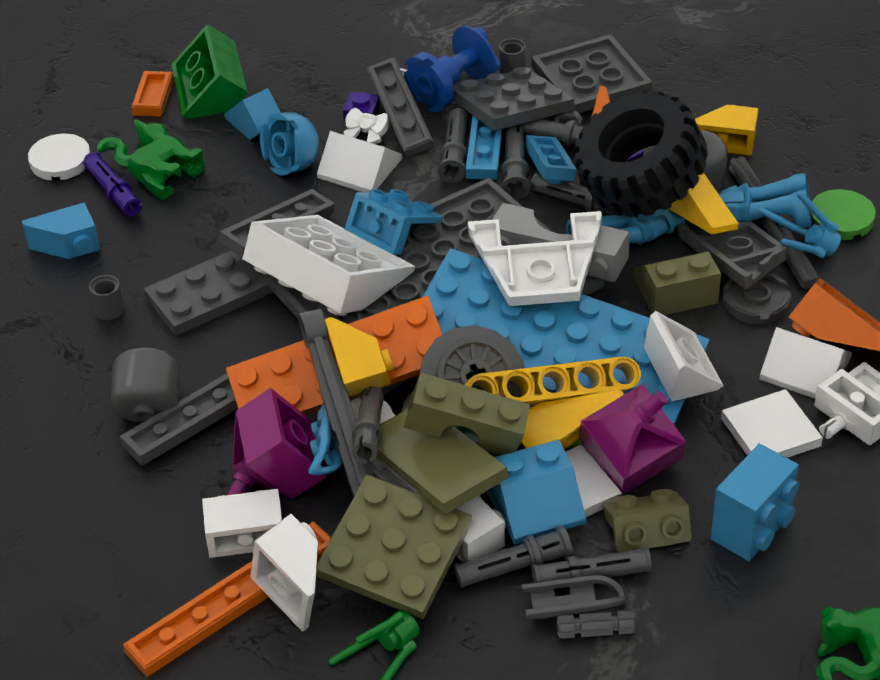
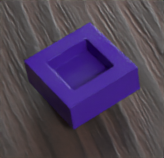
(364, 102)

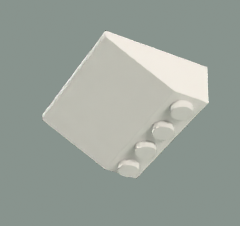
(324, 262)

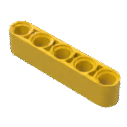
(565, 378)

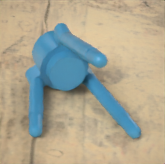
(821, 239)

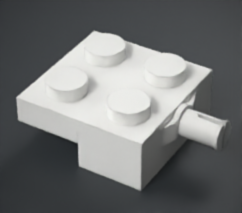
(851, 403)

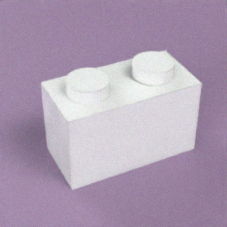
(238, 520)

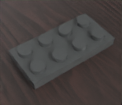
(206, 291)

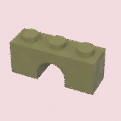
(443, 404)

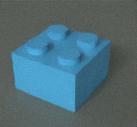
(754, 502)

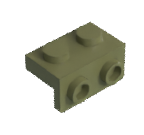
(648, 520)

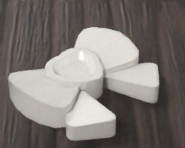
(374, 125)

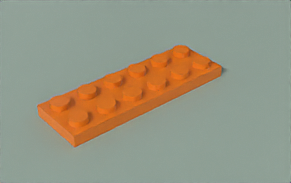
(290, 372)

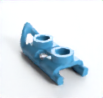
(321, 444)

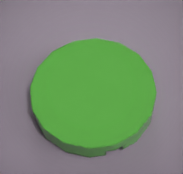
(848, 210)

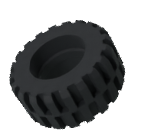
(654, 178)

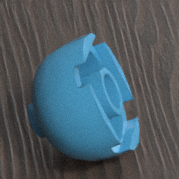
(289, 143)

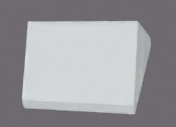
(356, 162)
(679, 359)
(801, 362)

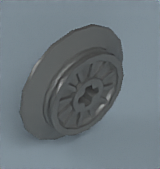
(471, 348)

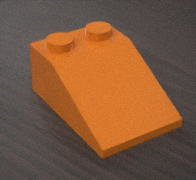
(835, 318)

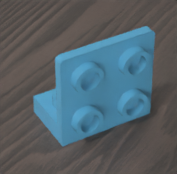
(387, 218)

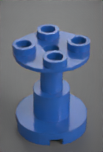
(433, 78)

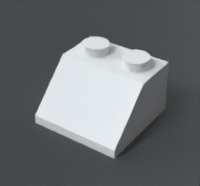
(286, 568)

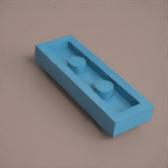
(483, 151)
(550, 159)

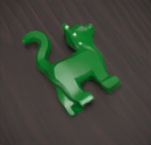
(155, 158)
(840, 629)

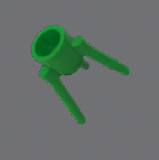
(393, 633)

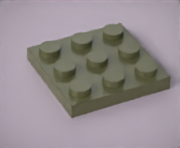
(393, 546)

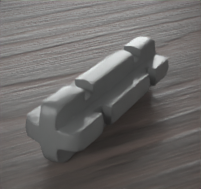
(595, 624)

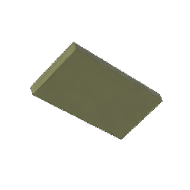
(441, 469)

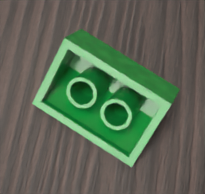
(209, 75)

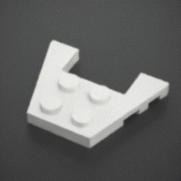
(539, 270)

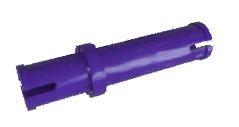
(116, 189)

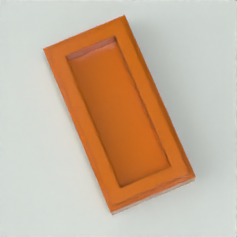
(152, 93)

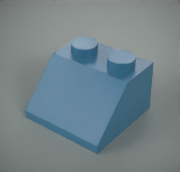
(538, 492)

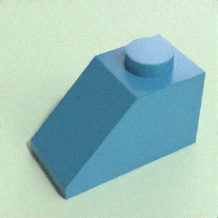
(252, 113)
(62, 232)

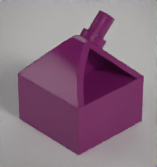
(632, 438)
(272, 447)

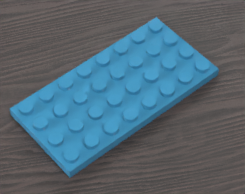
(548, 332)

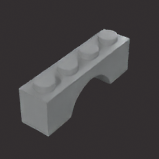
(520, 227)

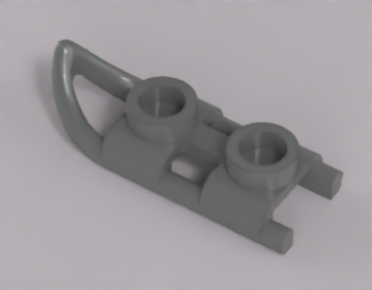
(580, 600)

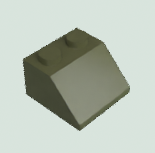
(679, 283)

